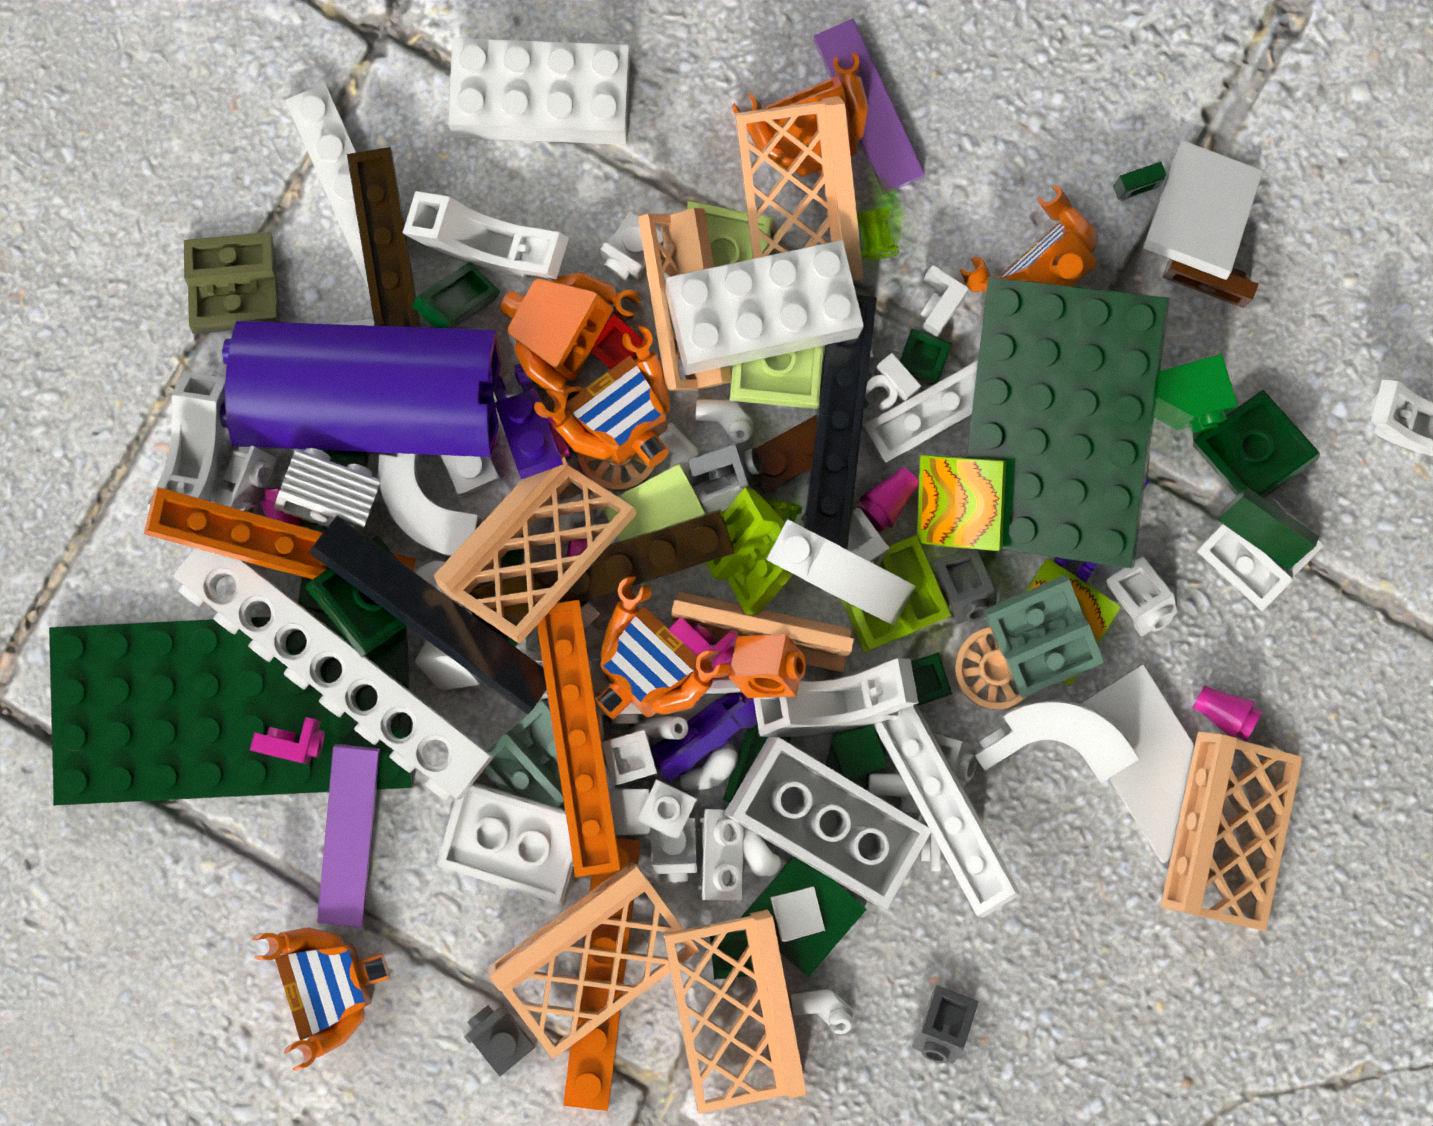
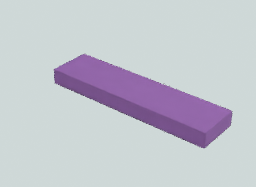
(884, 136)
(348, 835)

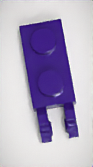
(525, 430)
(706, 732)

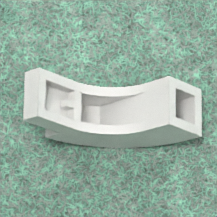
(482, 240)
(1403, 417)
(195, 436)
(426, 523)
(841, 572)
(840, 702)
(1064, 721)

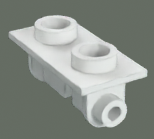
(251, 473)
(721, 856)

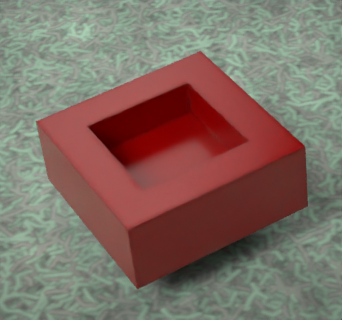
(609, 344)

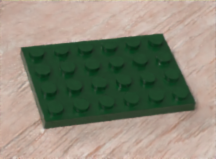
(1072, 409)

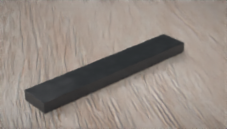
(839, 432)
(431, 614)

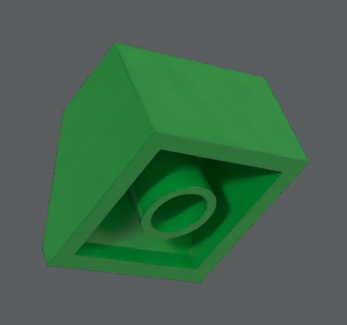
(1195, 395)

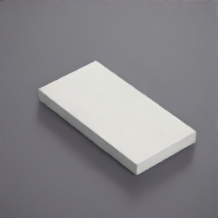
(1158, 780)

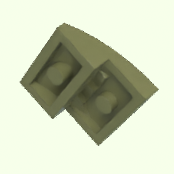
(230, 281)

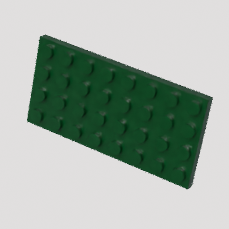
(177, 708)

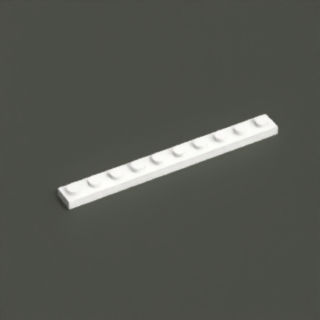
(328, 149)

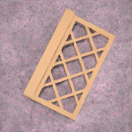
(835, 177)
(503, 532)
(821, 643)
(1204, 824)
(561, 935)
(773, 1003)

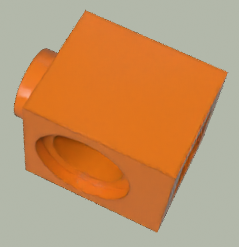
(767, 666)

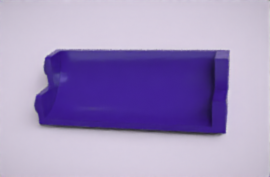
(361, 388)

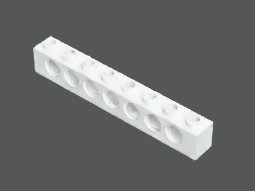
(466, 758)

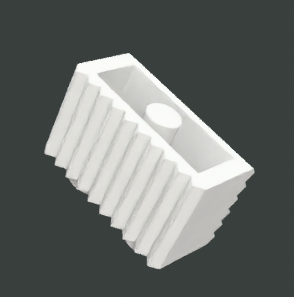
(322, 490)

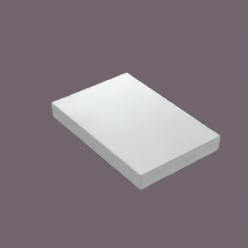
(1203, 209)
(509, 843)

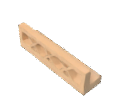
(684, 251)

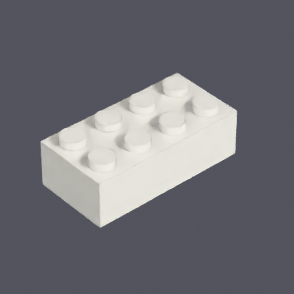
(539, 91)
(763, 307)
(828, 822)

